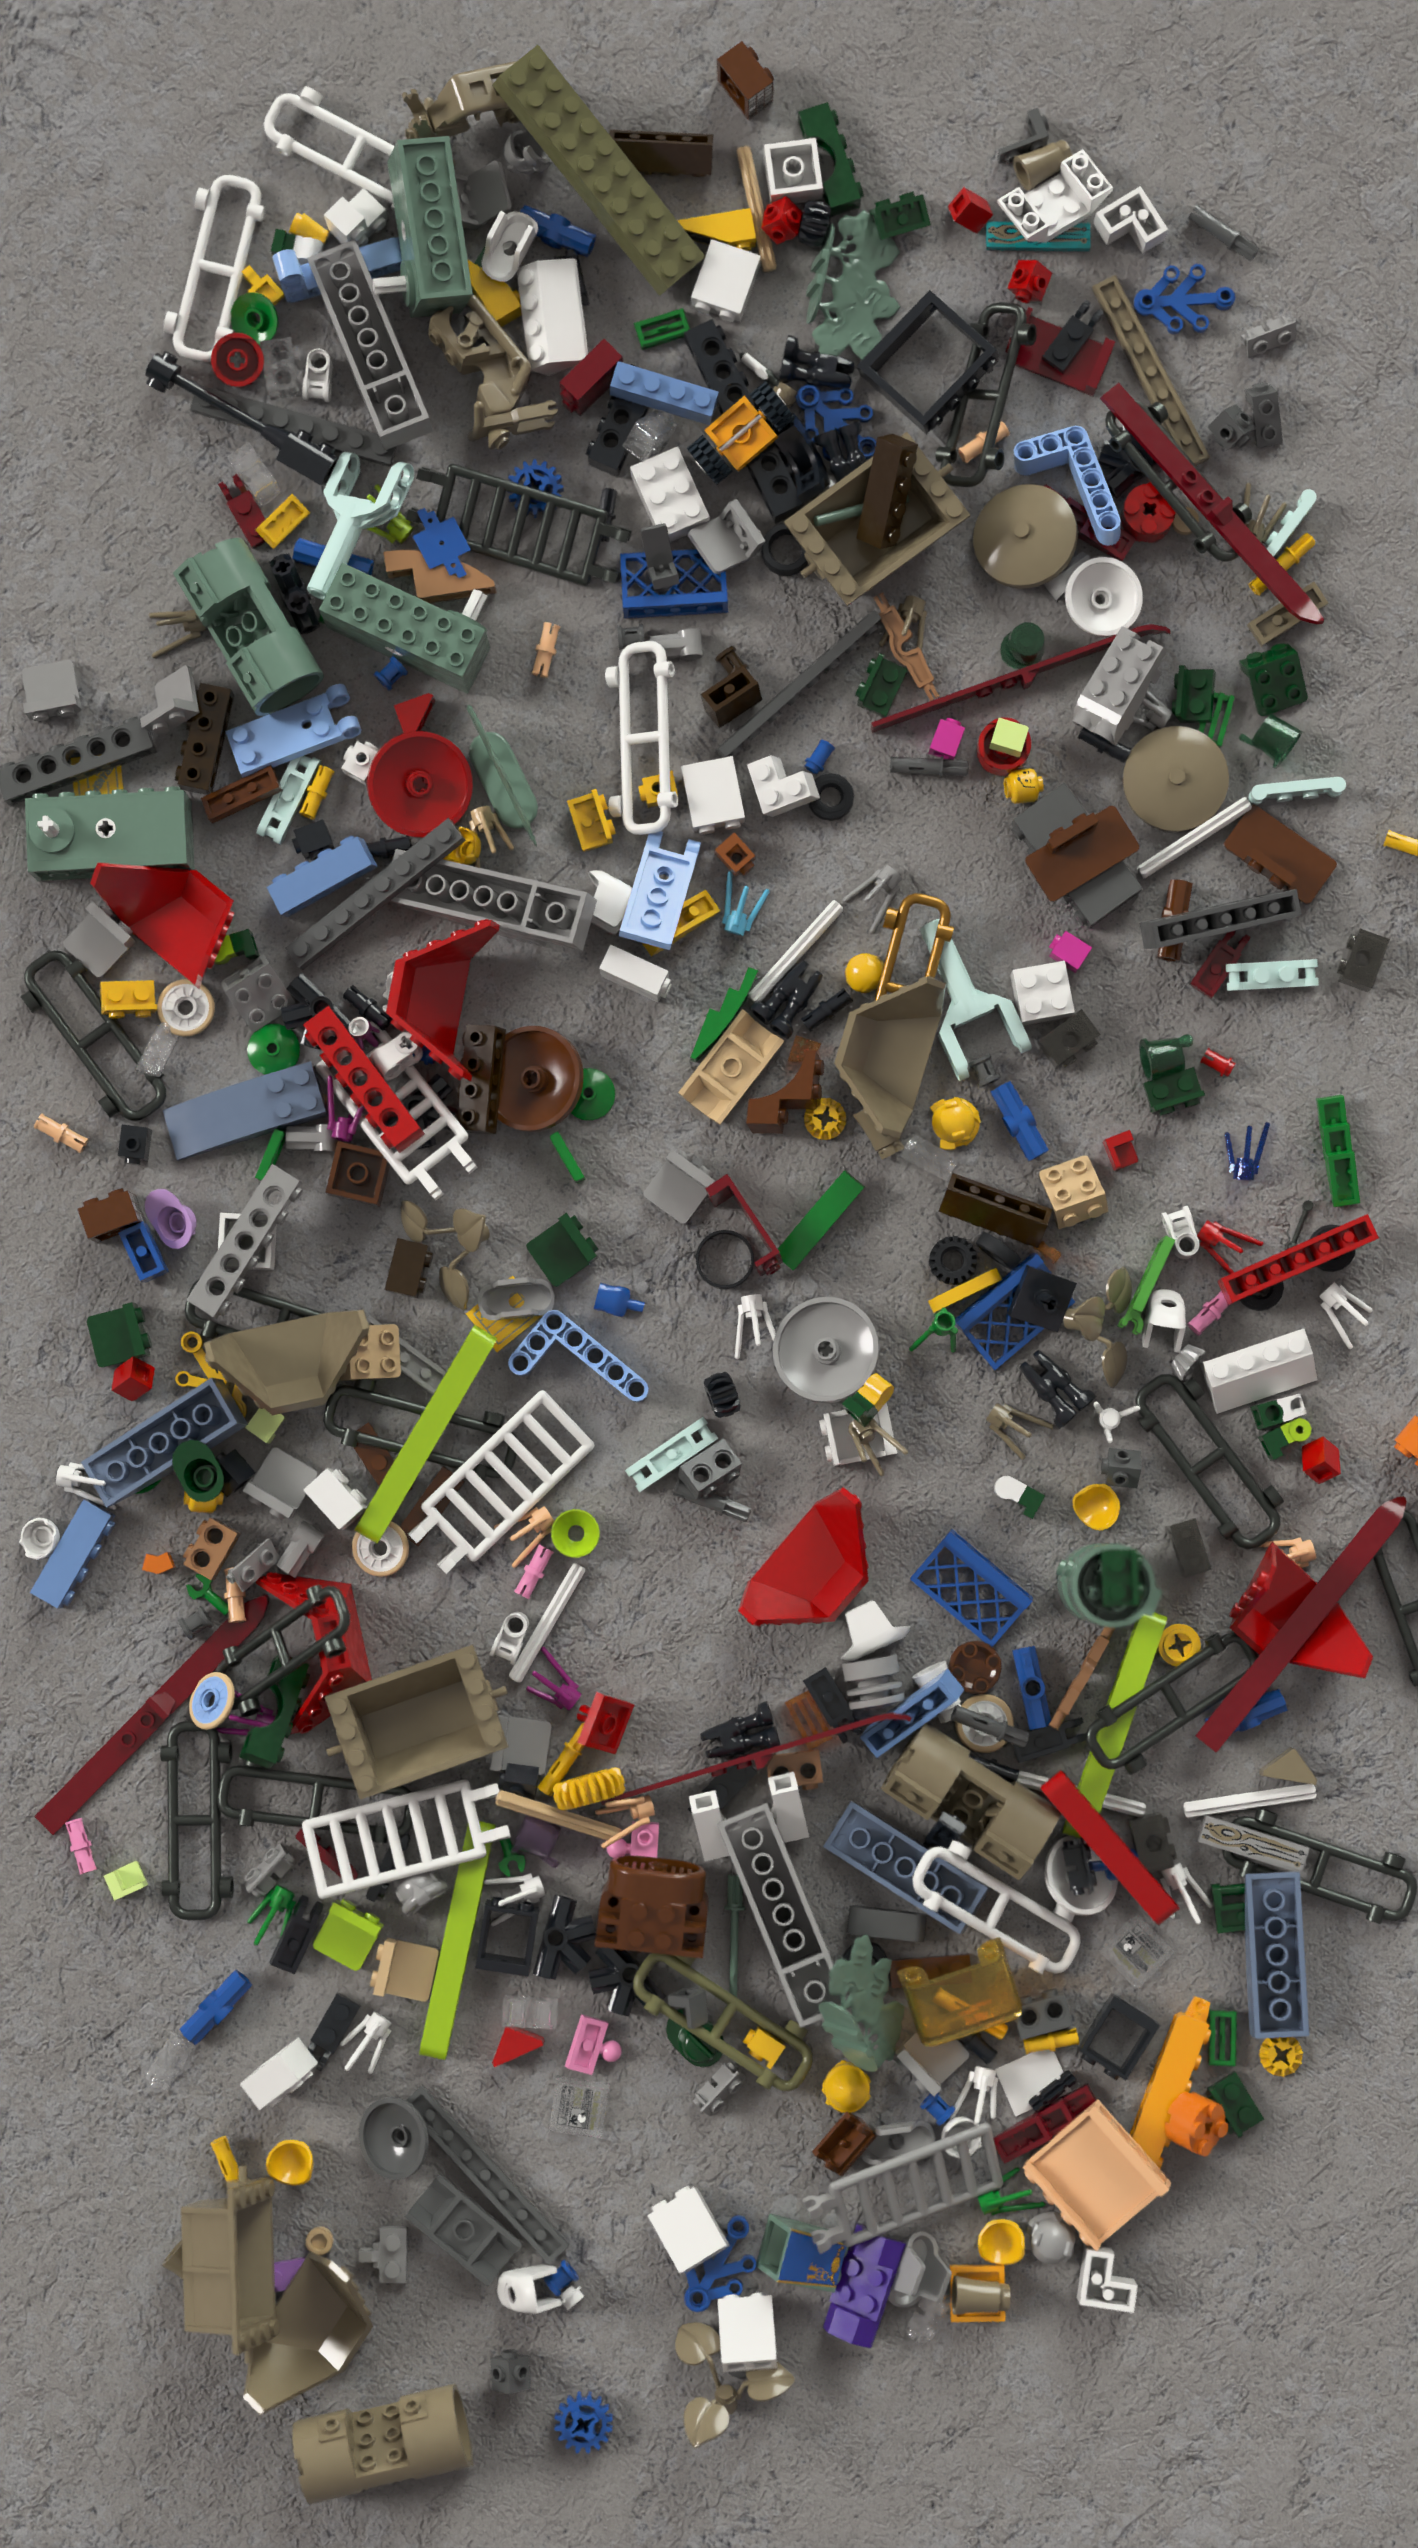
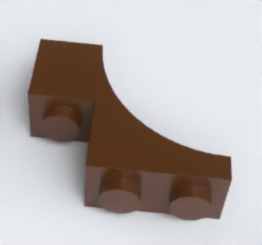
(802, 1092)

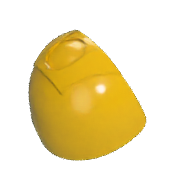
(1097, 1506)
(290, 2163)
(1001, 2242)

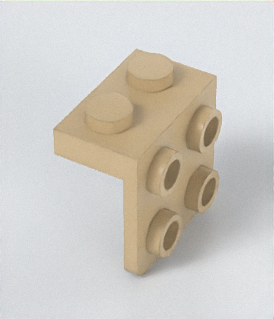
(1074, 1191)
(376, 1355)
(404, 1970)

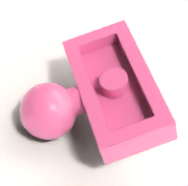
(643, 1842)
(589, 2044)

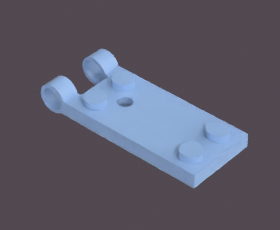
(281, 736)
(656, 902)

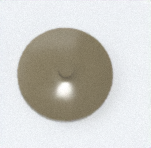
(1025, 536)
(1175, 779)

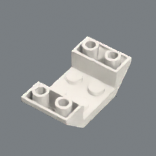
(1059, 201)

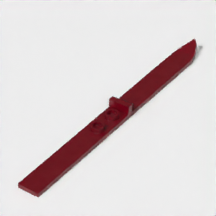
(1211, 505)
(1025, 675)
(1302, 1624)
(149, 1718)
(761, 1758)

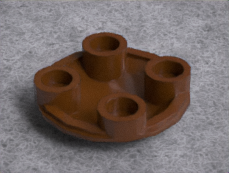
(975, 1666)

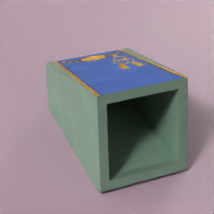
(794, 2259)

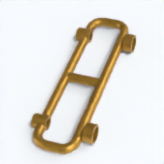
(896, 920)

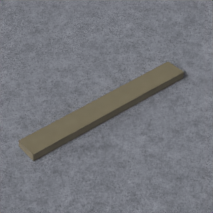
(1148, 366)

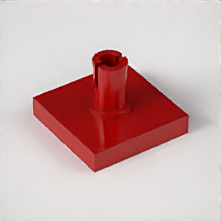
(604, 1723)

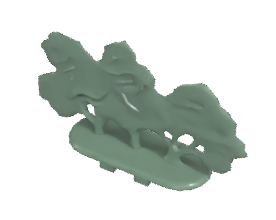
(857, 292)
(502, 778)
(866, 1990)

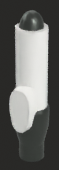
(761, 371)

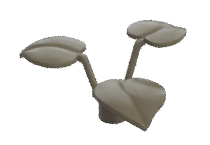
(471, 1232)
(1089, 1320)
(709, 2420)

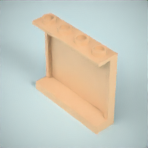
(1095, 2175)

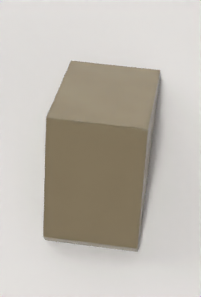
(1289, 1767)

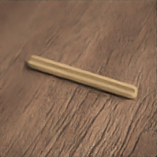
(755, 203)
(555, 1815)

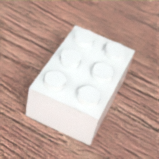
(669, 493)

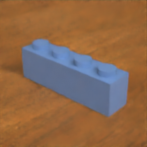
(663, 393)
(322, 876)
(73, 1553)
(920, 1706)

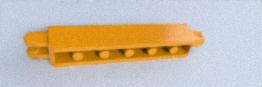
(1171, 2077)

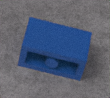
(143, 1252)

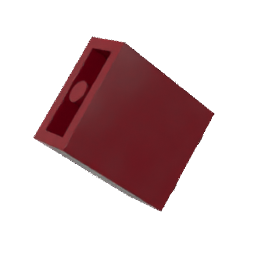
(589, 378)

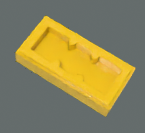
(282, 521)

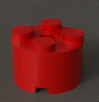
(249, 351)
(1146, 527)
(996, 761)

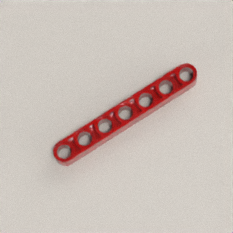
(1109, 1847)

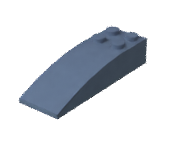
(246, 1111)
(148, 1449)
(892, 1859)
(1275, 1956)

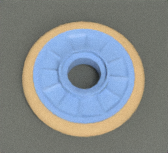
(223, 1689)

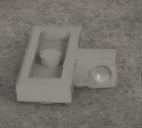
(389, 2254)

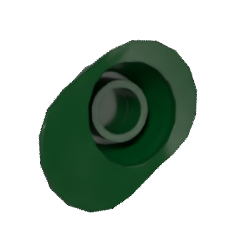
(198, 1470)
(690, 2046)

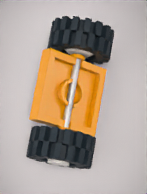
(741, 433)

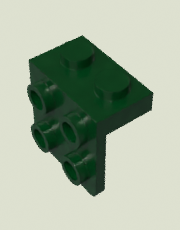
(1275, 678)
(562, 1250)
(119, 1335)

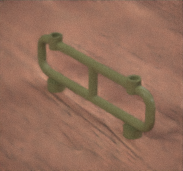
(791, 2034)

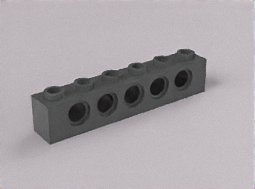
(89, 765)
(1220, 919)

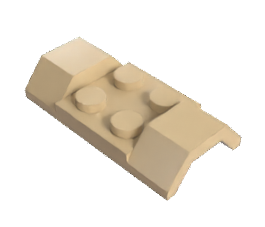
(730, 1067)

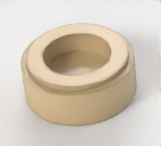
(1180, 527)
(319, 2240)

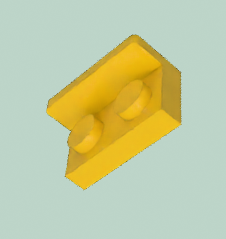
(128, 998)

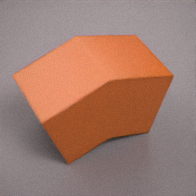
(158, 1564)

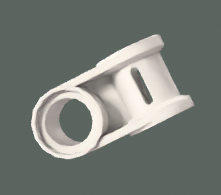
(318, 381)
(395, 1056)
(1181, 1230)
(510, 1639)

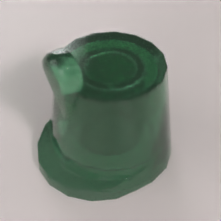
(1023, 646)
(1274, 738)
(1163, 1056)

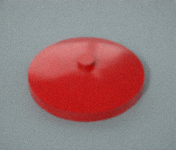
(419, 783)

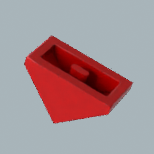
(414, 712)
(515, 2043)

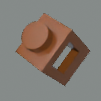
(732, 846)

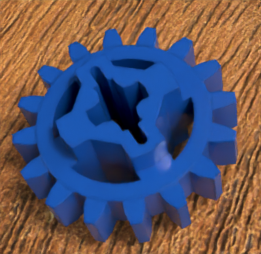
(544, 483)
(574, 2429)

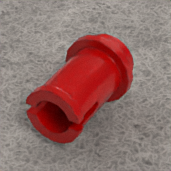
(1219, 1064)

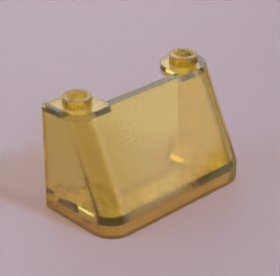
(962, 1999)

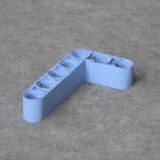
(298, 280)
(1091, 474)
(581, 1351)

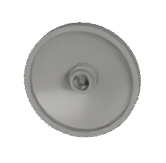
(826, 1349)

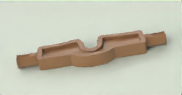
(913, 659)
(1082, 1678)

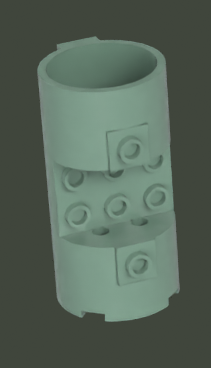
(248, 626)
(1083, 1573)

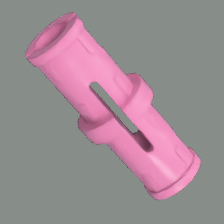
(1210, 1312)
(533, 1571)
(80, 1846)

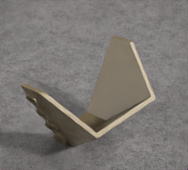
(888, 1051)
(290, 1361)
(317, 2338)

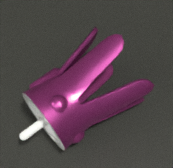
(360, 1029)

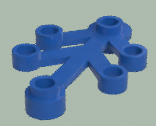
(1180, 300)
(833, 417)
(715, 2269)

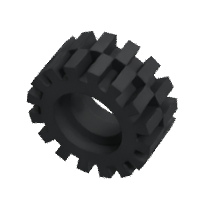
(969, 1260)

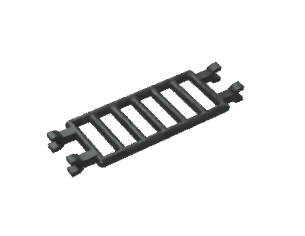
(527, 493)

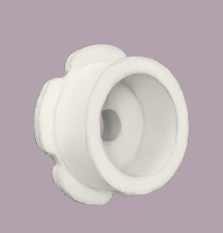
(571, 2296)

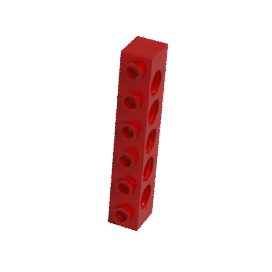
(328, 1024)
(1297, 1259)

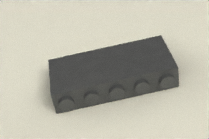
(1099, 895)

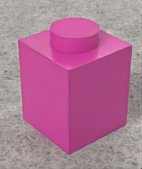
(947, 739)
(1069, 949)

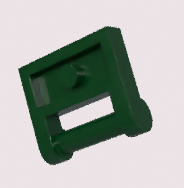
(1228, 1916)

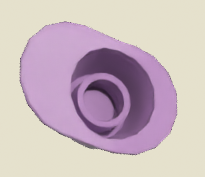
(170, 1218)

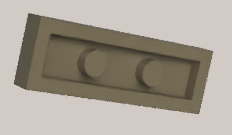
(1279, 620)

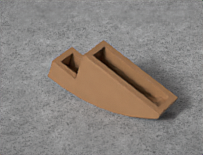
(436, 584)

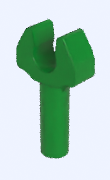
(208, 1594)
(508, 1856)

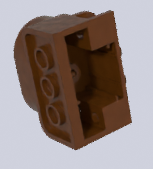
(653, 1907)

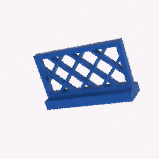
(672, 604)
(989, 1301)
(985, 1569)

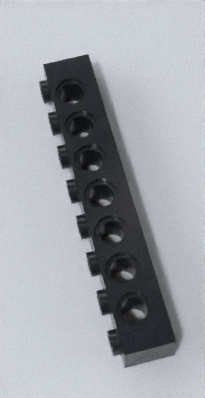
(698, 341)

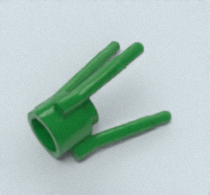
(941, 1325)
(280, 1899)
(993, 2202)

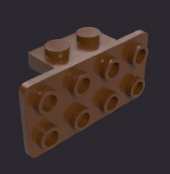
(1081, 852)
(1280, 854)

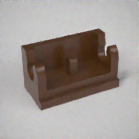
(844, 2143)

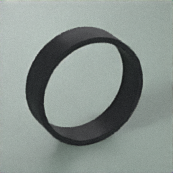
(734, 1234)

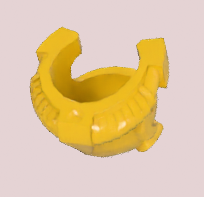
(955, 1122)

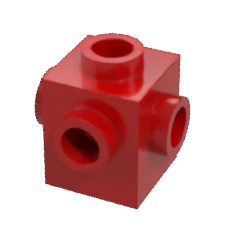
(781, 220)
(1029, 281)

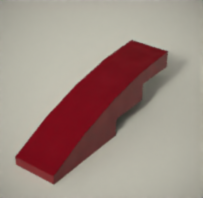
(1086, 532)
(1042, 2126)

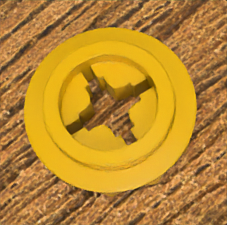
(832, 1128)
(1184, 1633)
(1268, 2053)

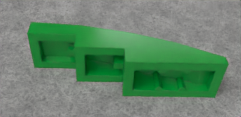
(718, 1022)
(1338, 1151)
(819, 1219)

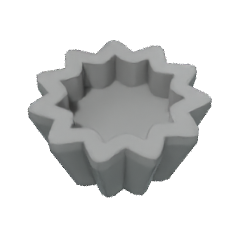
(1187, 1360)

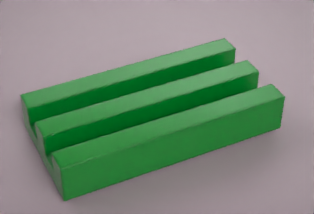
(645, 344)
(1220, 698)
(272, 1153)
(567, 1157)
(1222, 2014)

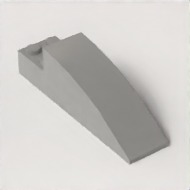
(370, 345)
(521, 906)
(781, 1910)

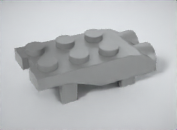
(1118, 686)

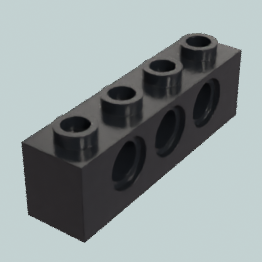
(612, 459)

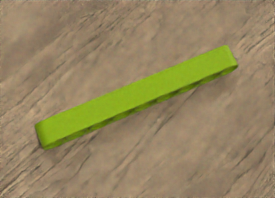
(425, 1434)
(1128, 1681)
(455, 1951)

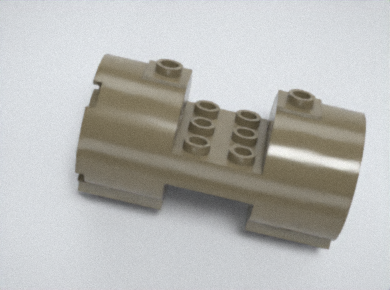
(1001, 1818)
(382, 2445)

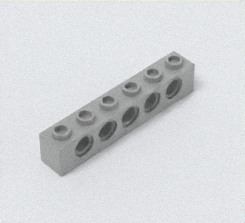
(259, 1203)

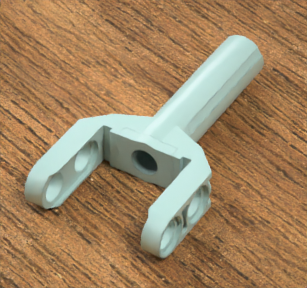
(355, 515)
(968, 1004)

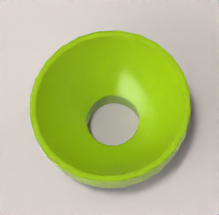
(560, 1533)

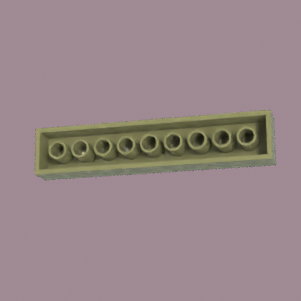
(598, 170)

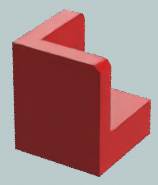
(970, 210)
(1120, 1150)
(133, 1379)
(1321, 1460)

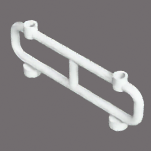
(309, 102)
(207, 201)
(619, 677)
(957, 1856)

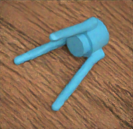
(736, 922)

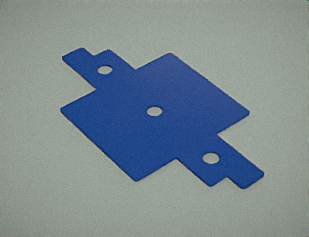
(437, 554)

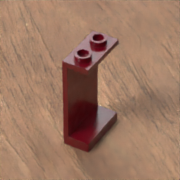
(1082, 373)
(723, 1190)

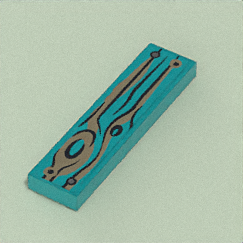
(1007, 237)

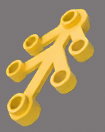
(195, 1381)

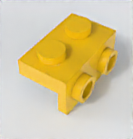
(590, 820)

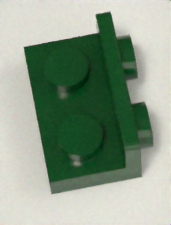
(900, 216)
(881, 686)
(1194, 695)
(1173, 1091)
(1120, 1577)
(1238, 2105)

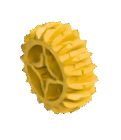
(589, 1788)

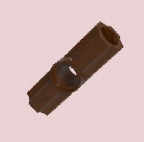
(1177, 902)

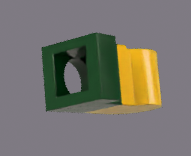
(869, 1399)

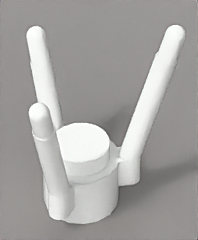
(1337, 1296)
(752, 1306)
(1111, 1418)
(70, 1477)
(1176, 1878)
(530, 1891)
(376, 2026)
(983, 2080)

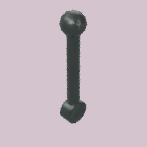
(1307, 1206)

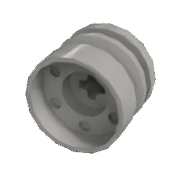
(873, 1682)

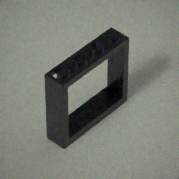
(899, 335)

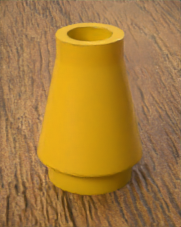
(306, 227)

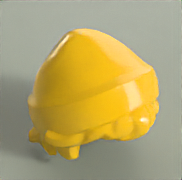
(846, 2087)

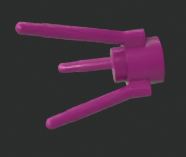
(343, 1128)
(565, 1695)
(260, 1721)

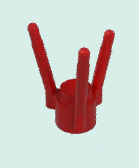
(1212, 1233)

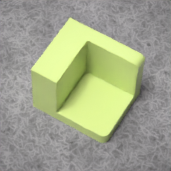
(1009, 737)
(265, 1425)
(125, 1880)

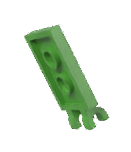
(1146, 1285)

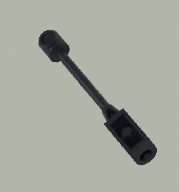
(295, 448)

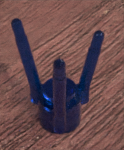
(1246, 1167)

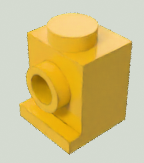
(647, 793)
(764, 2045)

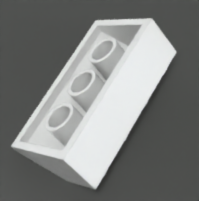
(552, 315)
(1259, 1371)

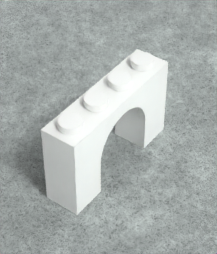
(785, 1810)

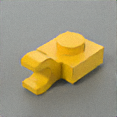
(264, 286)

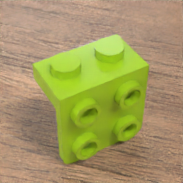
(348, 1934)

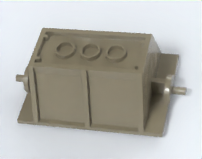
(856, 566)
(416, 1721)
(231, 2264)

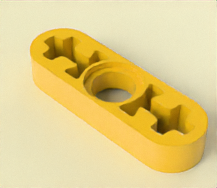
(965, 1290)

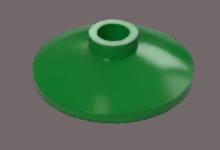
(244, 317)
(287, 1049)
(602, 1099)

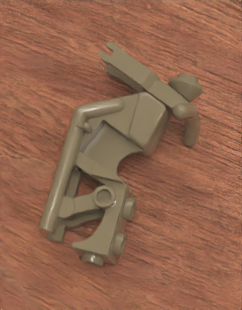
(462, 96)
(504, 372)

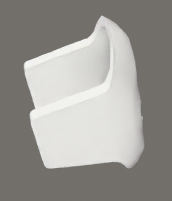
(514, 228)
(612, 901)
(1165, 1316)
(870, 1631)
(522, 2283)

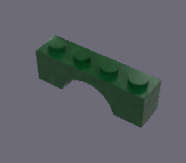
(840, 189)
(265, 1743)

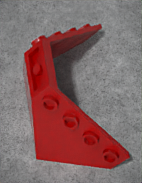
(170, 912)
(431, 988)
(814, 1567)
(1272, 1599)
(339, 1671)

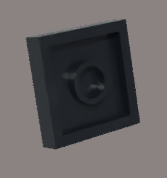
(1042, 1298)

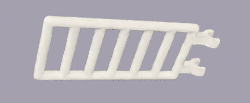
(431, 1099)
(485, 1452)
(401, 1870)

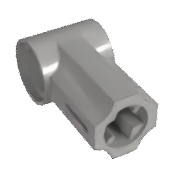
(1058, 585)
(683, 645)
(310, 1138)
(304, 1543)

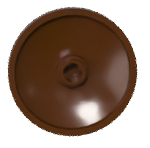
(538, 1079)

